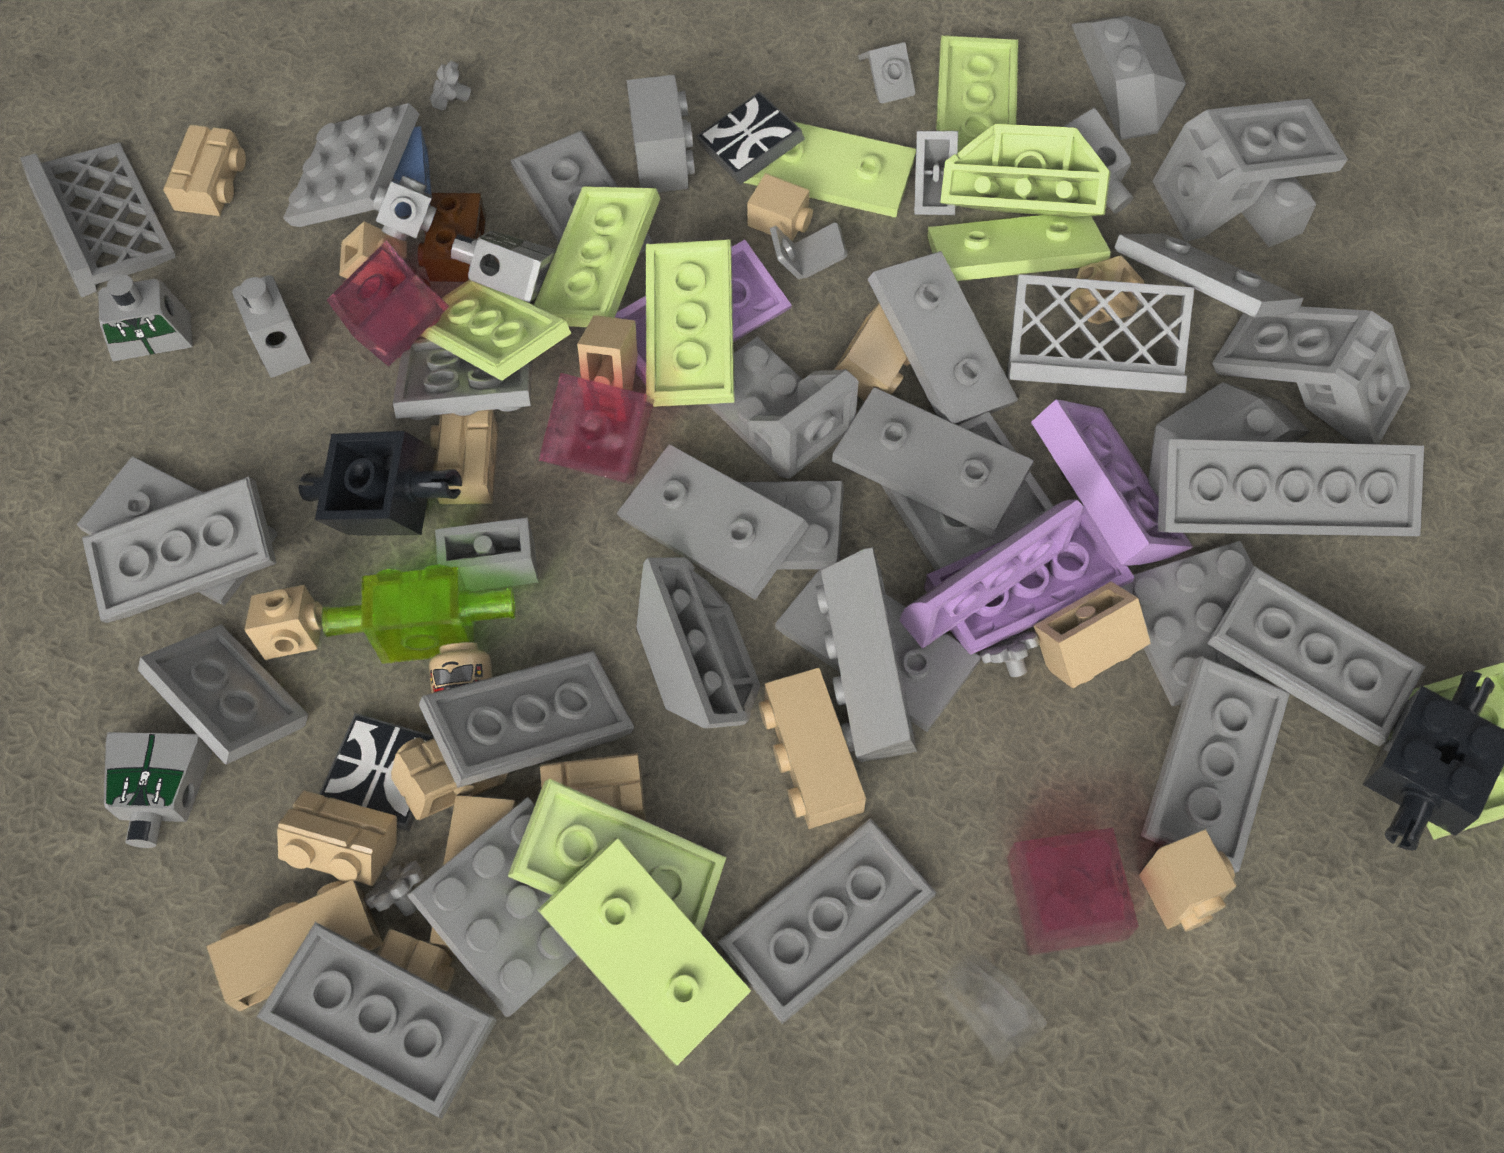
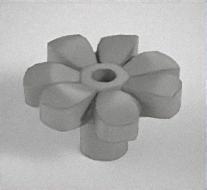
(448, 87)
(1012, 652)
(396, 889)

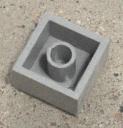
(660, 133)

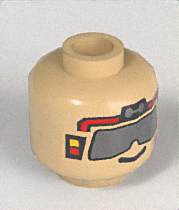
(458, 665)

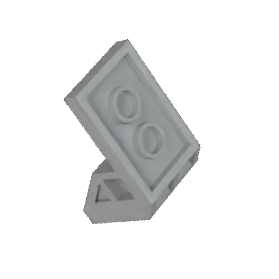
(1232, 155)
(1339, 358)
(787, 416)

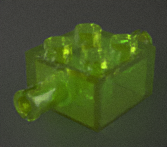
(417, 612)

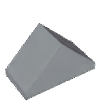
(931, 153)

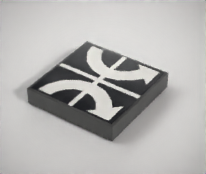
(750, 138)
(365, 764)

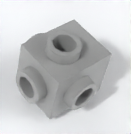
(406, 191)

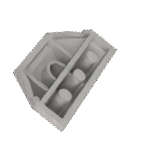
(1131, 72)
(1226, 415)
(694, 646)

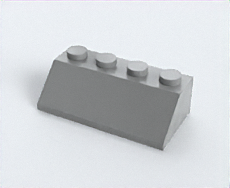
(866, 657)

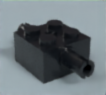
(377, 484)
(1439, 761)

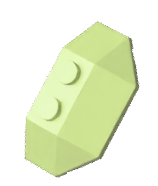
(1028, 173)

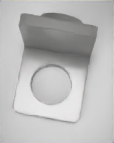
(890, 72)
(811, 252)

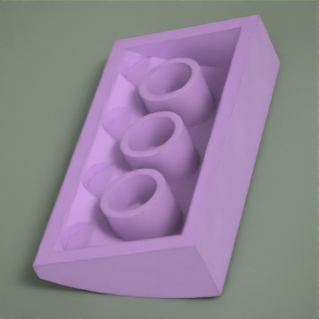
(754, 301)
(1108, 482)
(991, 573)
(1055, 585)

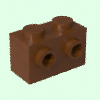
(454, 215)

